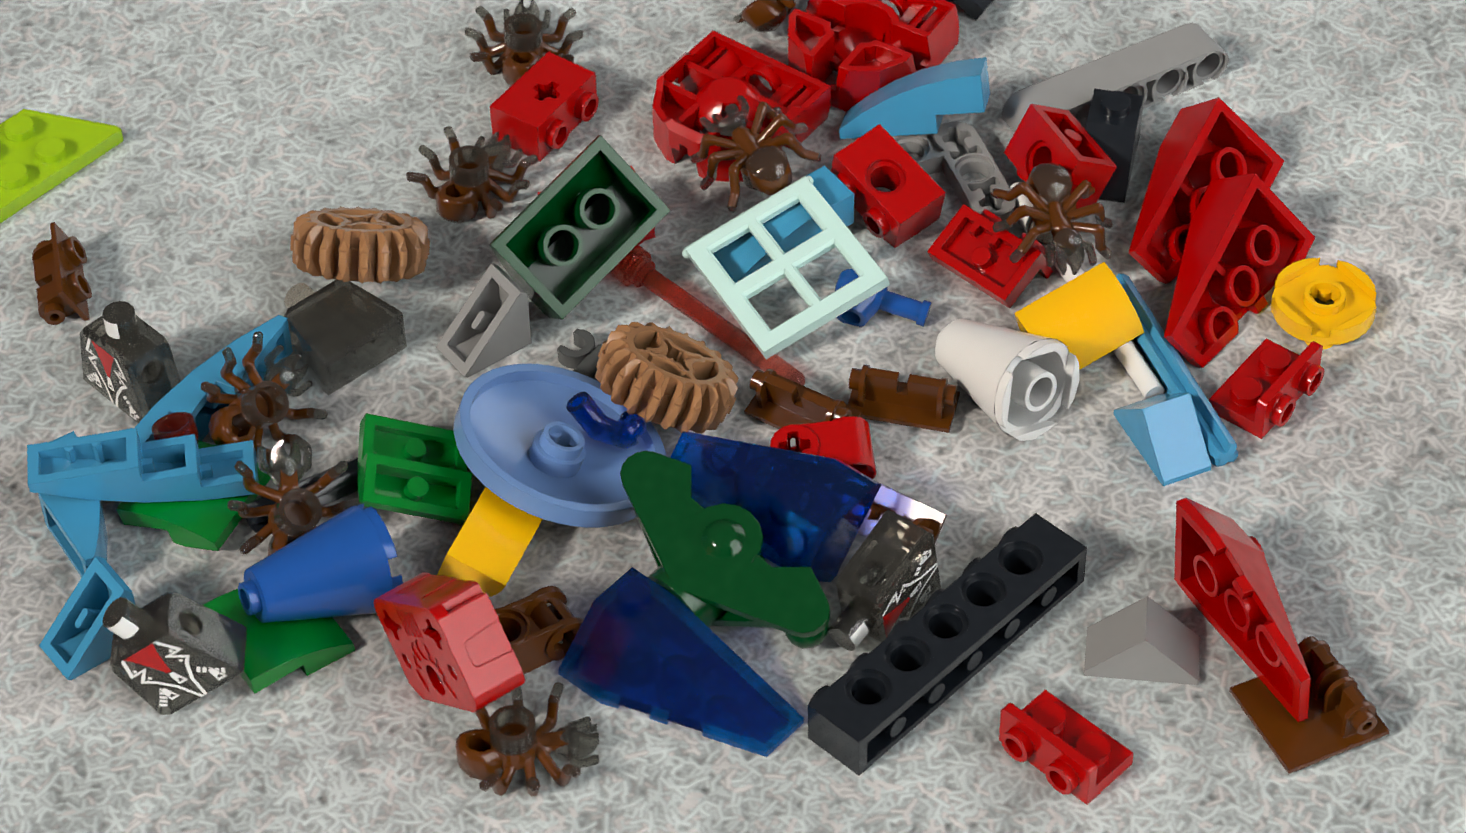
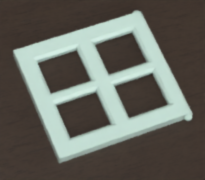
(819, 310)

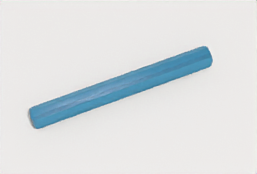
(1178, 379)

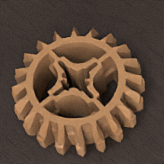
(360, 244)
(666, 377)

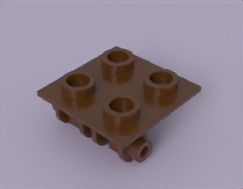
(1336, 714)

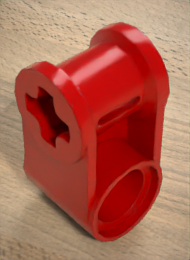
(840, 439)

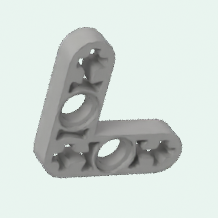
(941, 154)

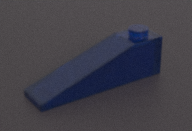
(802, 500)
(662, 660)

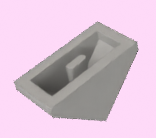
(488, 325)
(1143, 645)

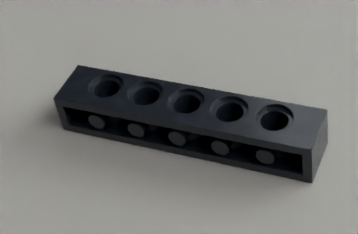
(945, 643)

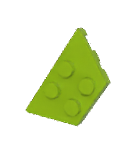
(45, 150)

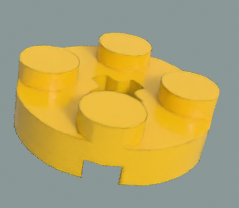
(1331, 324)

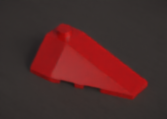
(1200, 146)
(1229, 262)
(1235, 591)

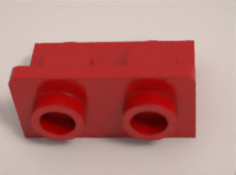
(982, 256)
(1268, 386)
(1063, 746)

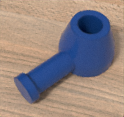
(884, 301)

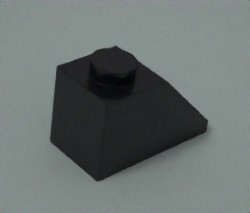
(1116, 127)

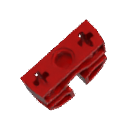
(869, 42)
(713, 78)

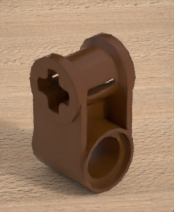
(537, 628)

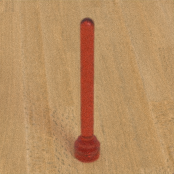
(640, 271)

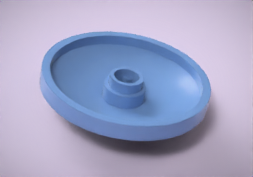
(534, 452)

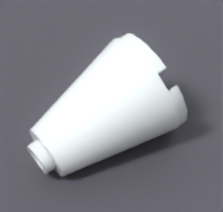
(1010, 371)

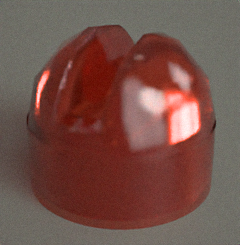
(175, 425)

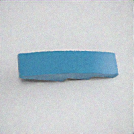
(188, 394)
(127, 470)

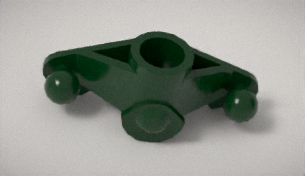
(715, 558)

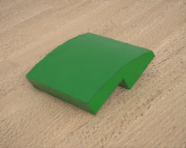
(412, 470)
(190, 523)
(283, 646)

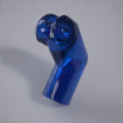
(603, 428)

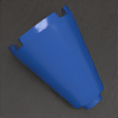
(324, 572)

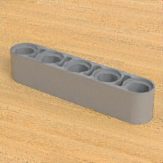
(1150, 68)

